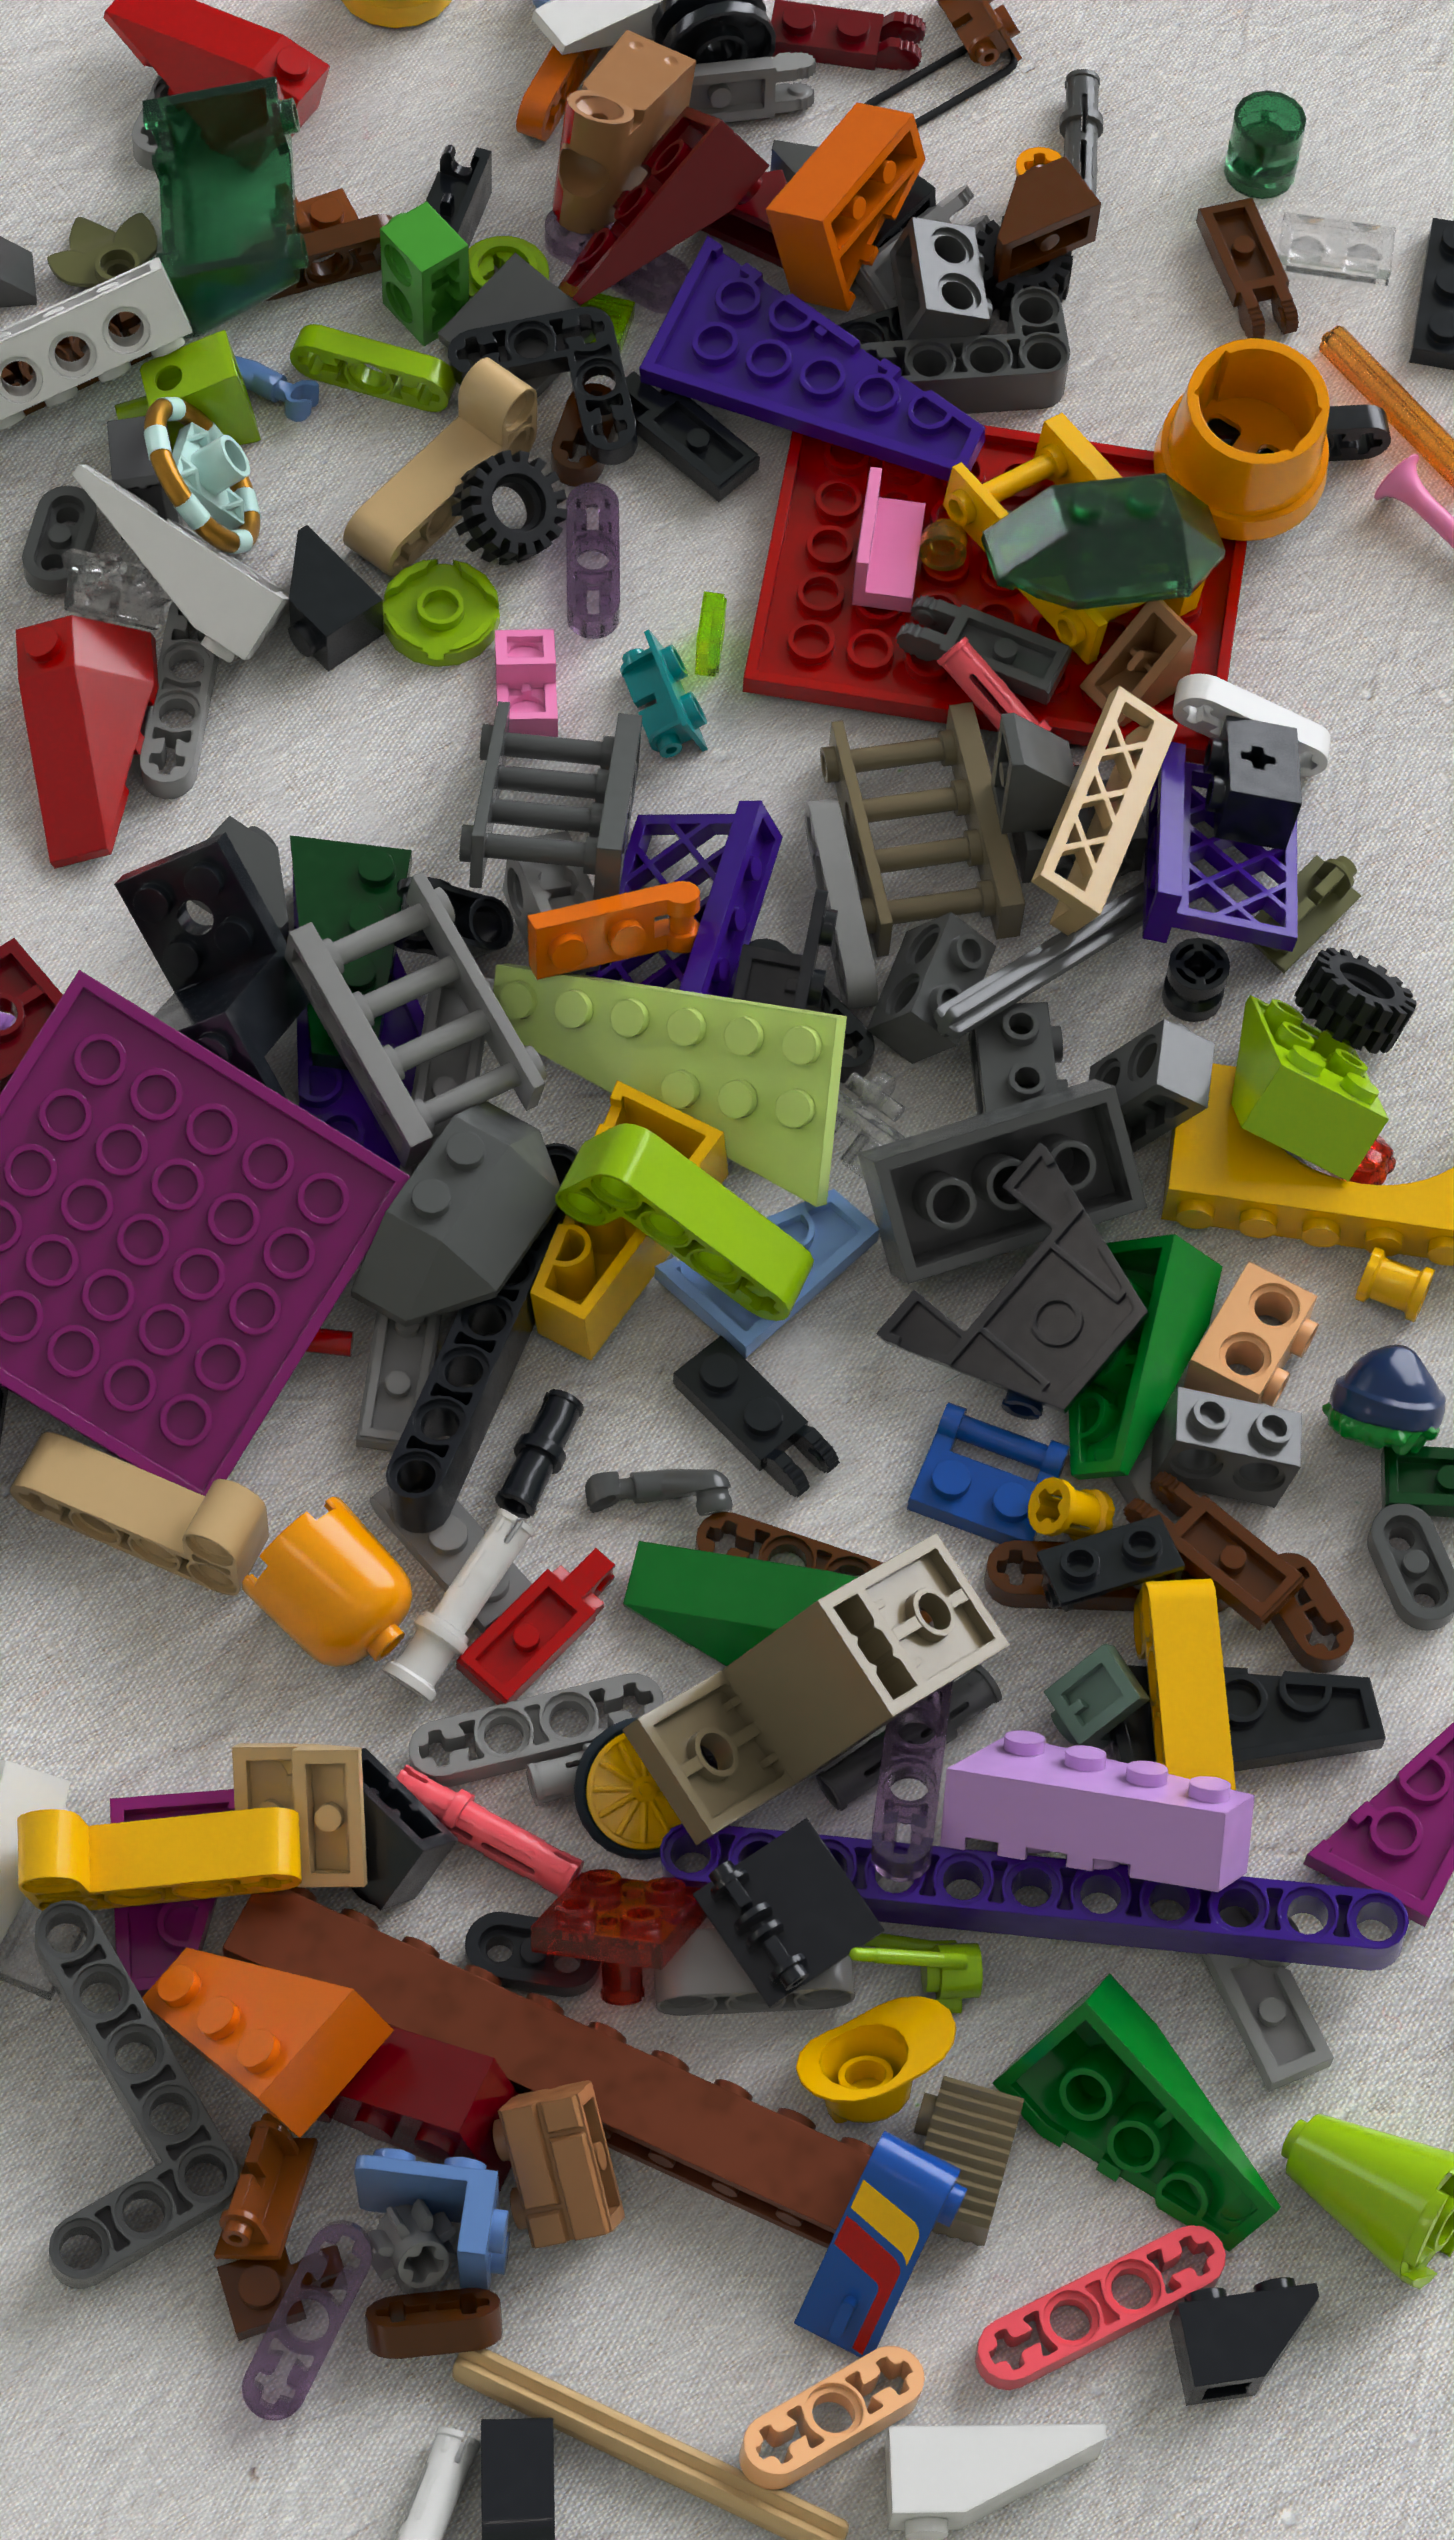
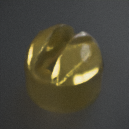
(936, 547)

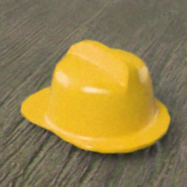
(871, 2061)

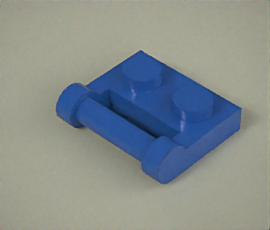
(974, 1493)

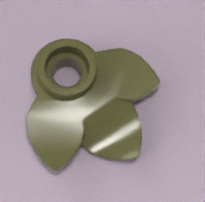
(101, 253)

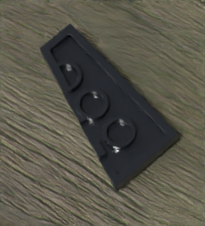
(1275, 1718)

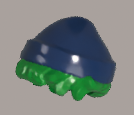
(1387, 1401)

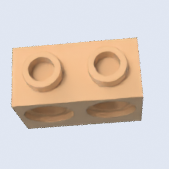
(1243, 1339)

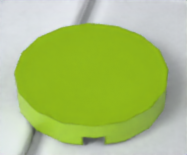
(440, 612)

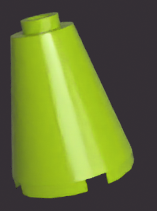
(1380, 2189)

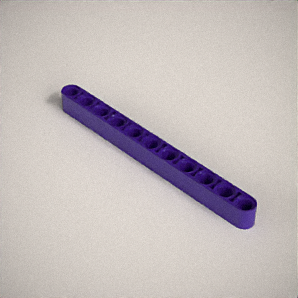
(1068, 1919)

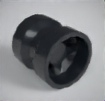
(1195, 979)

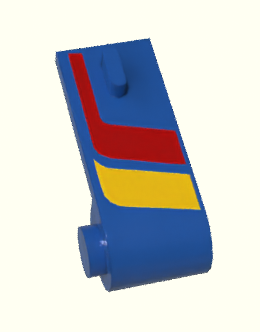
(879, 2244)

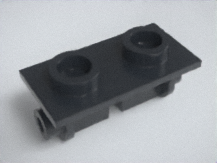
(1108, 1562)

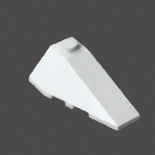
(593, 23)

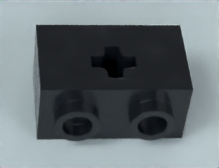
(1254, 782)
(401, 1838)

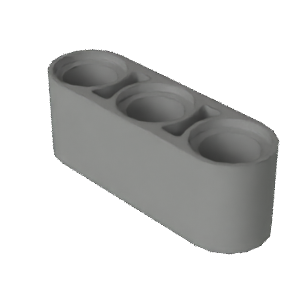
(709, 1981)

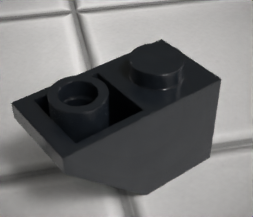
(1235, 2341)

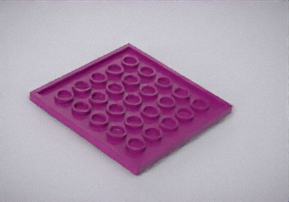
(166, 1236)

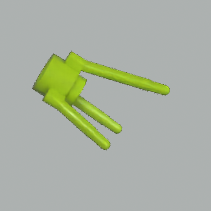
(945, 1966)

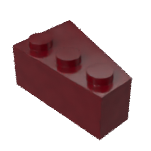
(427, 2100)

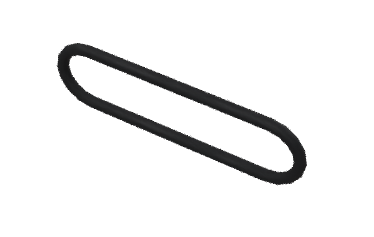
(953, 101)

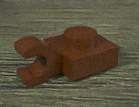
(258, 2286)

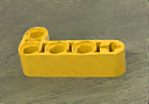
(1182, 1646)
(156, 1857)

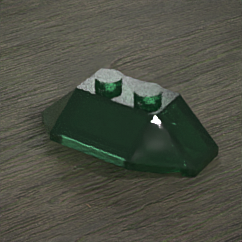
(1106, 543)

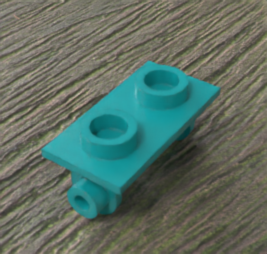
(657, 676)

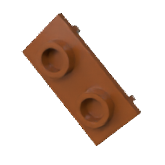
(987, 32)
(265, 2193)

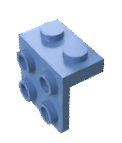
(458, 2188)

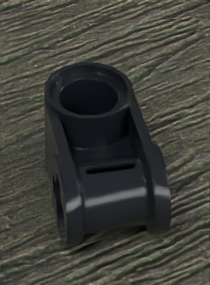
(479, 918)

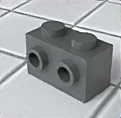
(1015, 1057)

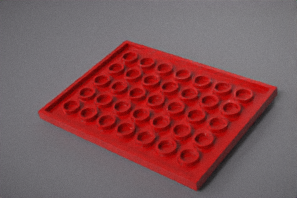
(844, 655)

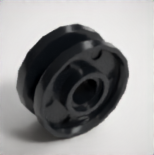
(714, 29)

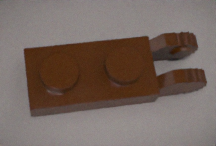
(1248, 265)
(1219, 1548)

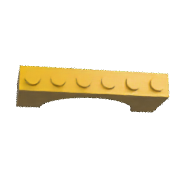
(1250, 1185)

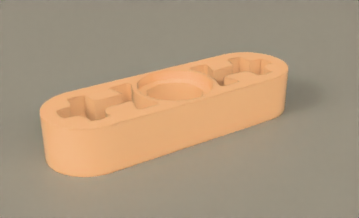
(819, 2446)

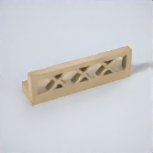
(1116, 807)

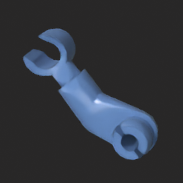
(273, 386)

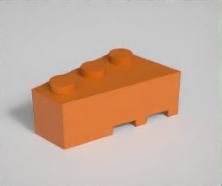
(840, 200)

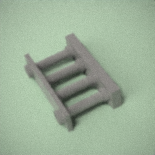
(381, 1069)

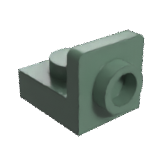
(1095, 1698)

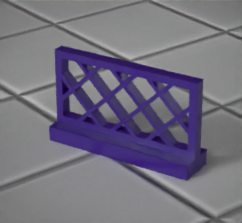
(1175, 882)
(730, 911)

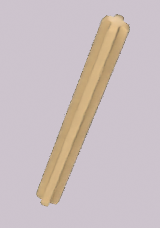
(645, 2447)

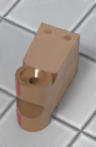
(614, 126)

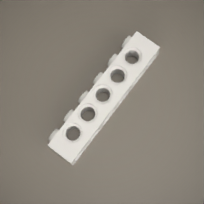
(87, 315)

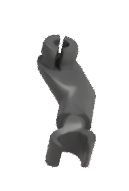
(658, 1485)

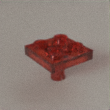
(620, 1924)

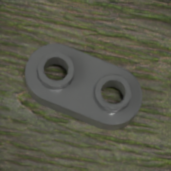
(51, 538)
(1413, 1571)

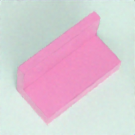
(887, 549)

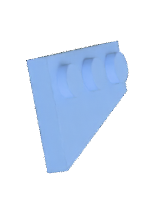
(831, 1233)

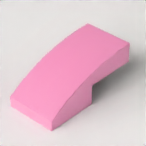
(527, 679)

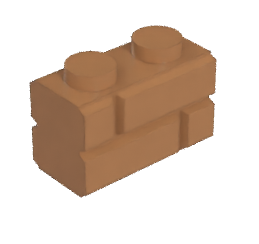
(558, 2165)

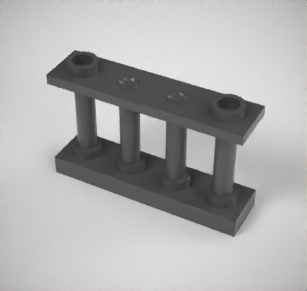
(605, 822)

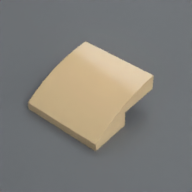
(327, 1793)

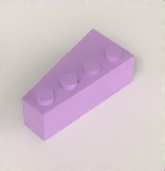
(1098, 1812)

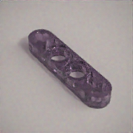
(917, 1762)

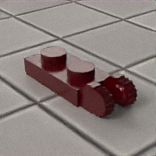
(848, 36)

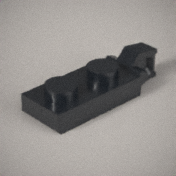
(691, 439)

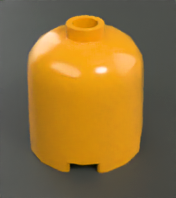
(333, 1588)

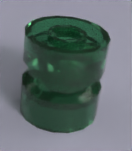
(1264, 144)

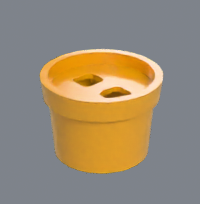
(1275, 404)

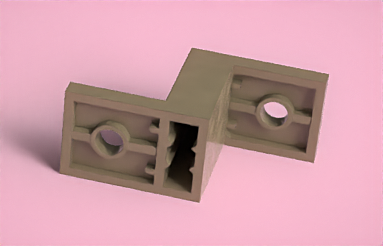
(816, 1688)

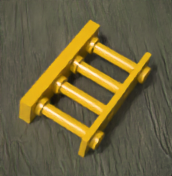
(1064, 458)

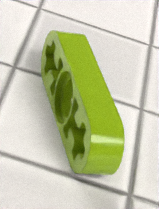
(341, 358)

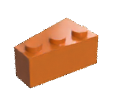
(269, 2030)

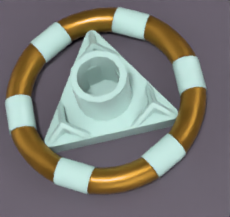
(200, 475)

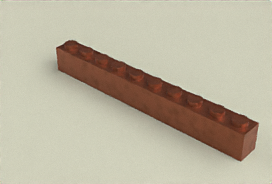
(646, 2102)

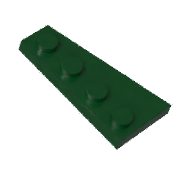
(341, 892)

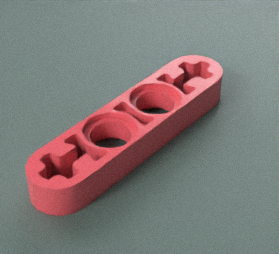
(1095, 2298)

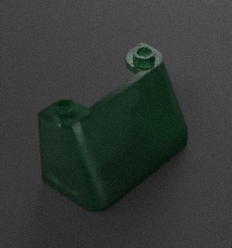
(226, 197)

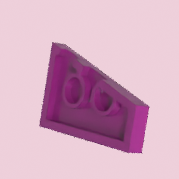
(1401, 1835)
(156, 1934)

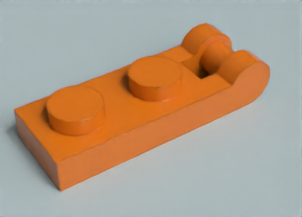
(613, 929)

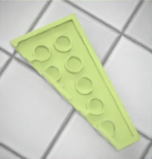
(733, 1063)

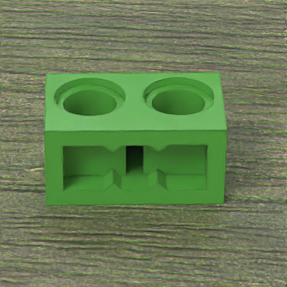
(423, 271)

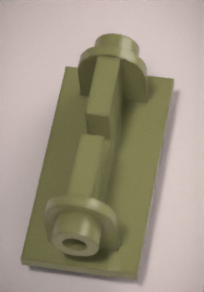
(1323, 897)

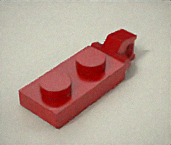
(536, 1629)

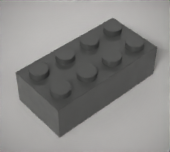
(944, 1192)

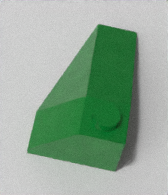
(1130, 1393)
(721, 1599)
(1130, 2104)

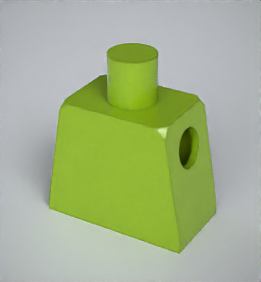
(205, 377)

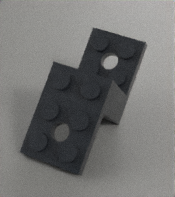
(226, 976)

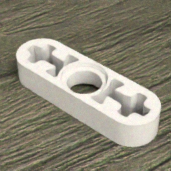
(1206, 700)

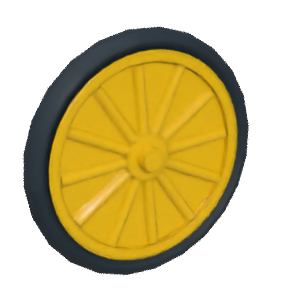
(620, 1797)

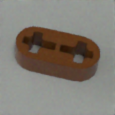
(570, 435)
(1324, 1612)
(433, 2323)

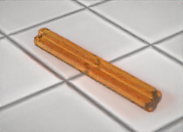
(1387, 393)

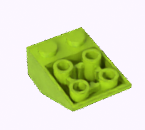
(1304, 1089)

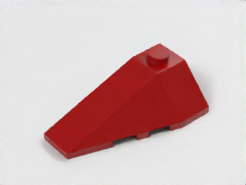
(209, 48)
(83, 715)

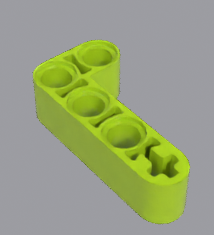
(689, 1214)

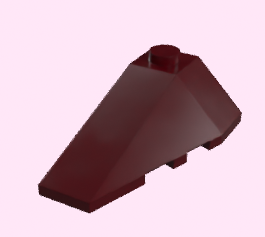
(691, 181)

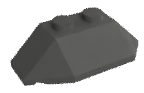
(460, 1218)

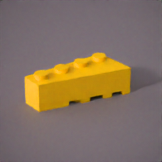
(601, 1270)

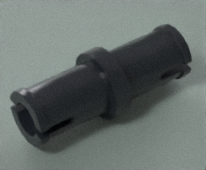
(539, 1453)

